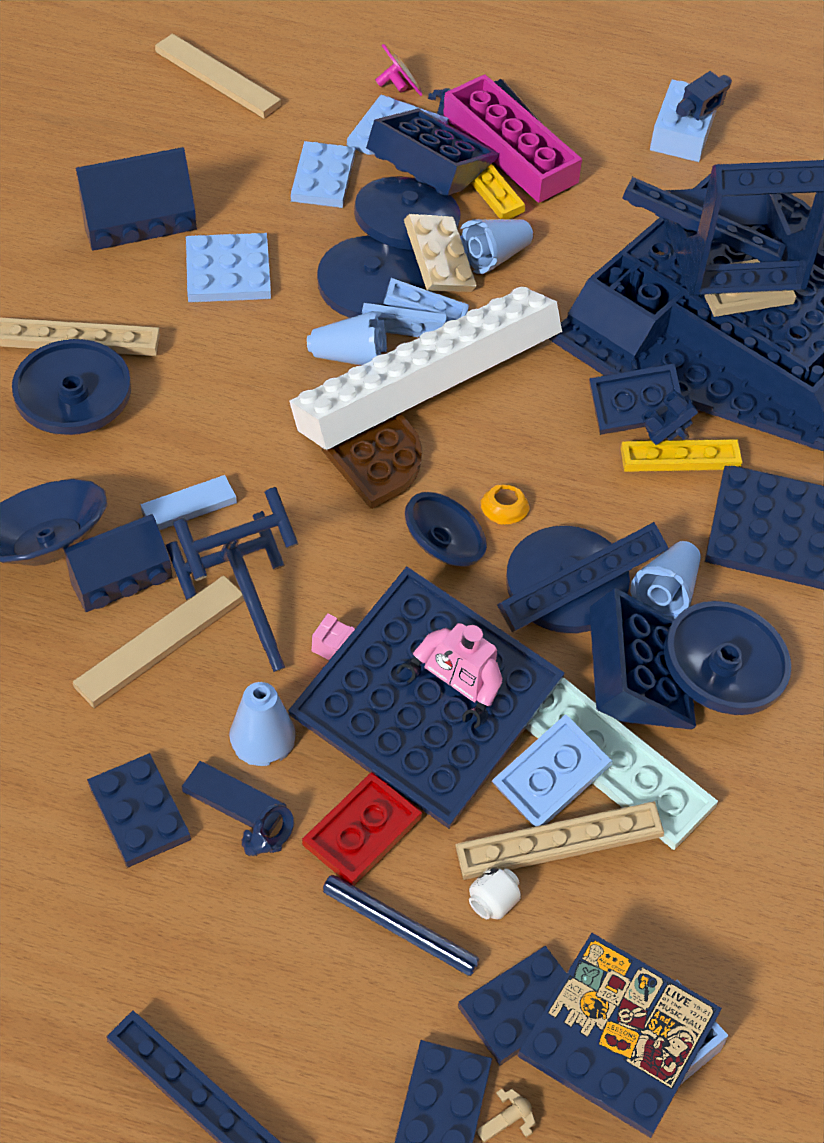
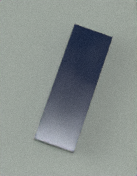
(230, 796)

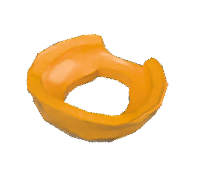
(502, 513)

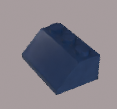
(118, 563)

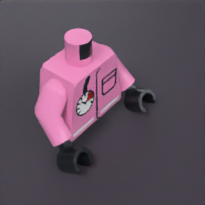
(463, 662)

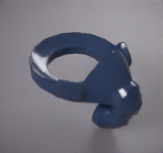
(257, 842)

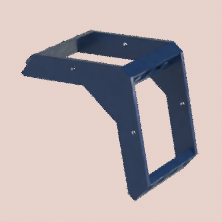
(748, 197)

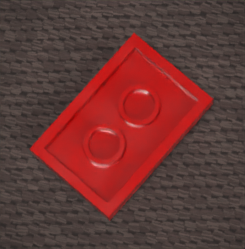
(361, 829)

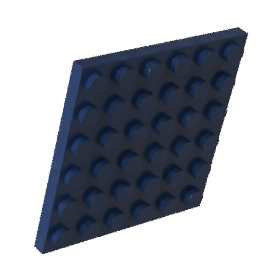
(416, 729)

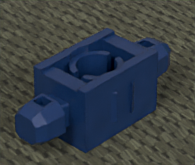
(704, 95)

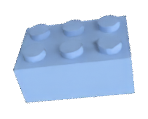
(676, 134)

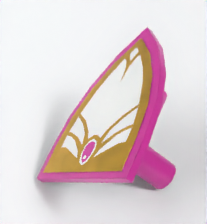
(393, 73)

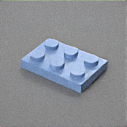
(323, 174)
(552, 772)

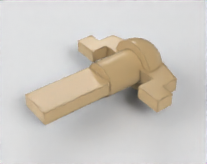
(520, 1108)

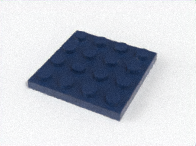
(769, 527)

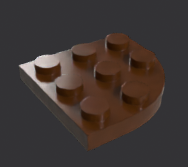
(379, 460)

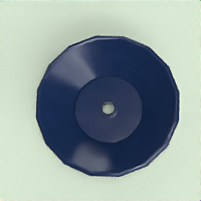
(48, 519)

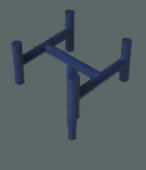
(234, 554)

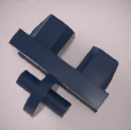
(671, 422)

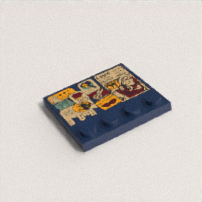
(620, 1034)

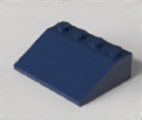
(429, 150)
(136, 198)
(631, 664)

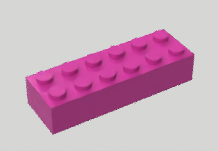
(525, 146)

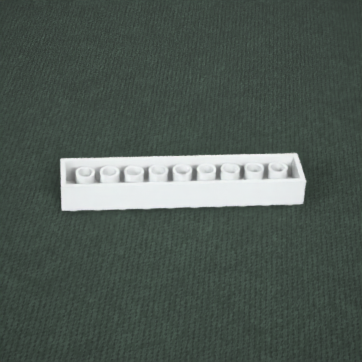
(425, 367)

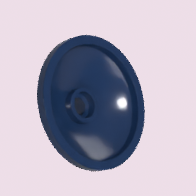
(445, 529)

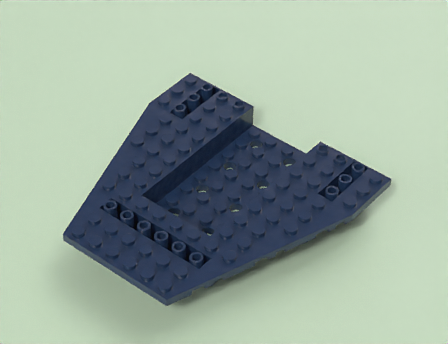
(729, 365)

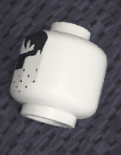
(494, 893)

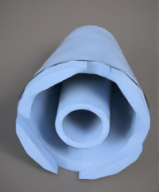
(494, 241)
(350, 340)
(668, 579)
(262, 726)

